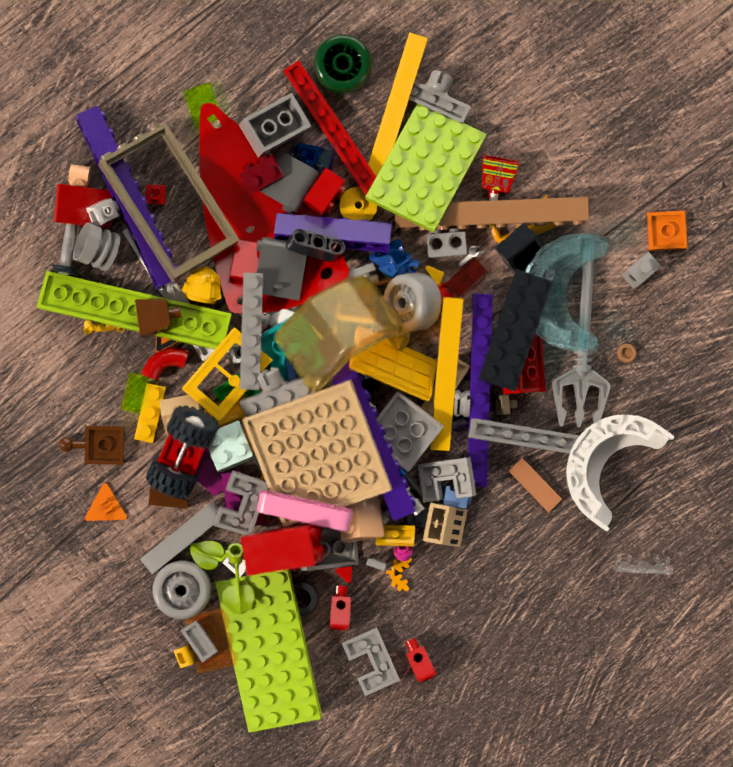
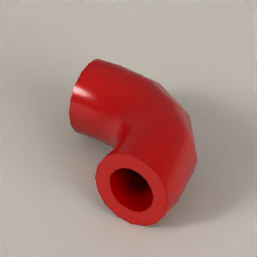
(165, 358)

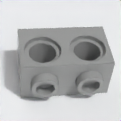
(447, 249)

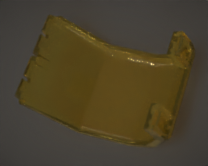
(337, 327)

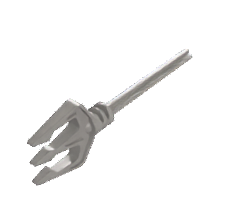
(582, 374)

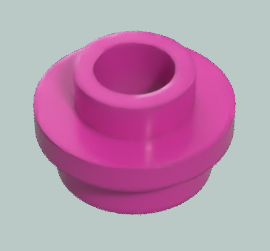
(403, 553)

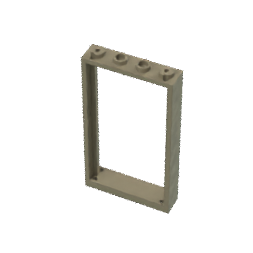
(140, 141)

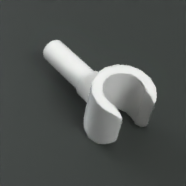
(472, 253)

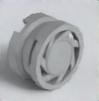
(464, 403)

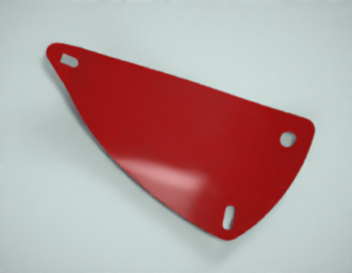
(221, 160)

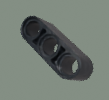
(306, 246)

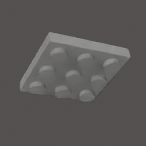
(407, 429)

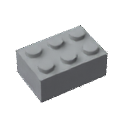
(274, 125)

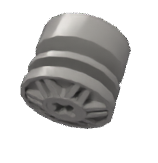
(96, 246)

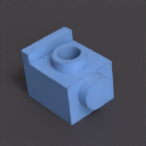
(451, 500)

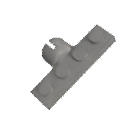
(436, 97)
(274, 392)

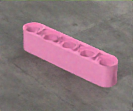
(304, 510)

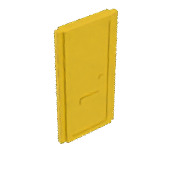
(401, 369)

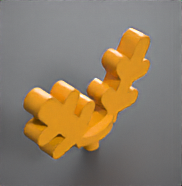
(396, 579)

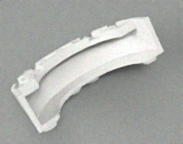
(595, 448)

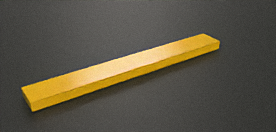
(397, 101)
(447, 370)

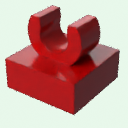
(156, 194)

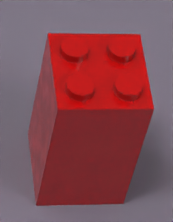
(282, 549)

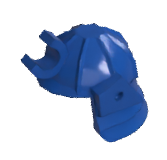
(394, 262)

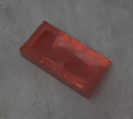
(465, 277)

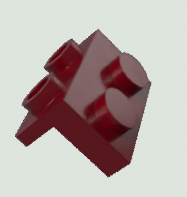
(262, 173)

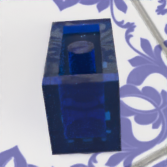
(313, 156)

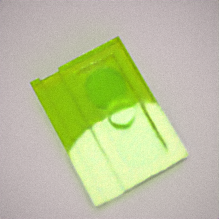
(196, 98)

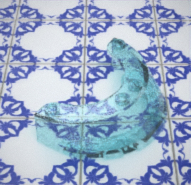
(559, 263)

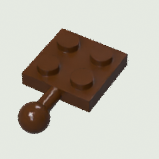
(101, 445)

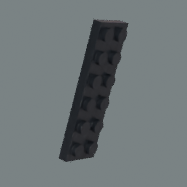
(515, 330)

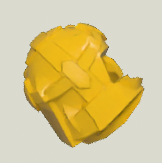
(203, 285)

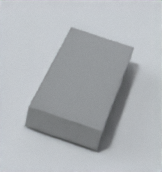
(199, 640)

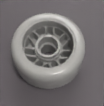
(414, 300)
(196, 584)

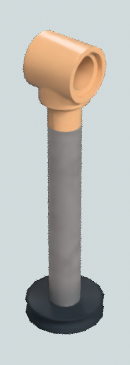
(81, 177)

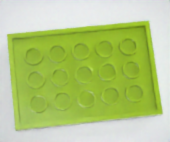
(426, 167)

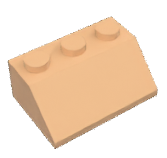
(365, 521)

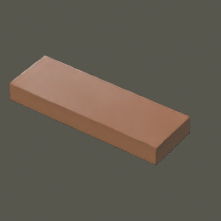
(535, 485)

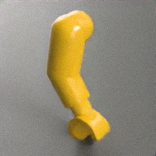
(89, 327)

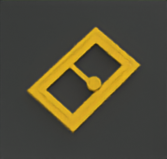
(234, 380)

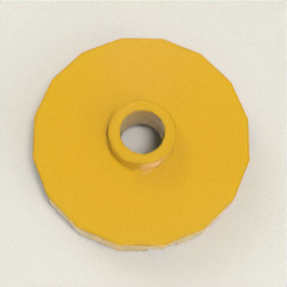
(348, 208)

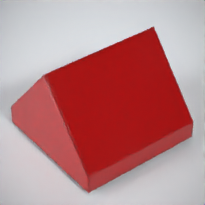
(345, 573)

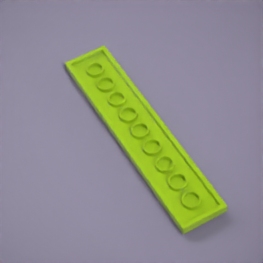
(117, 308)

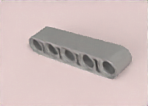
(180, 538)

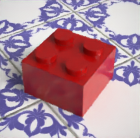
(324, 192)

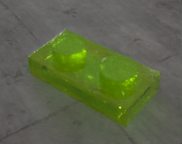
(134, 393)

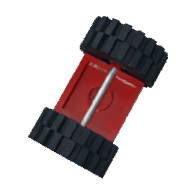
(176, 466)

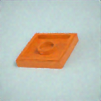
(667, 230)

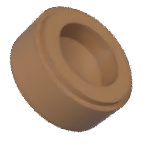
(626, 353)

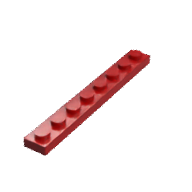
(331, 126)

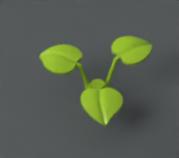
(207, 555)

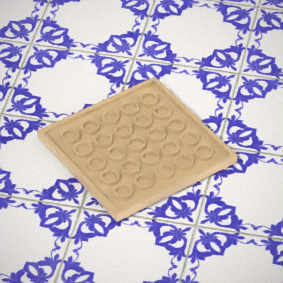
(318, 448)

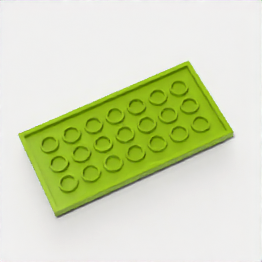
(271, 654)

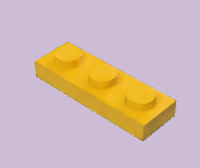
(150, 413)

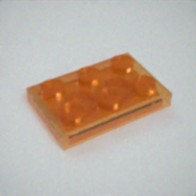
(216, 628)

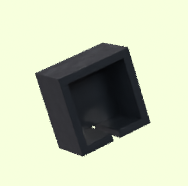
(519, 248)

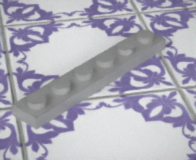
(251, 330)
(521, 436)

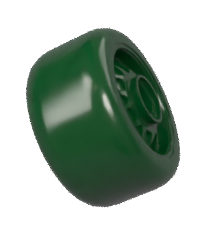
(339, 49)

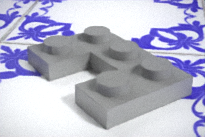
(457, 469)
(245, 518)
(384, 670)

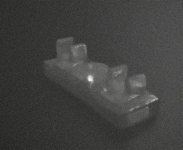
(642, 566)

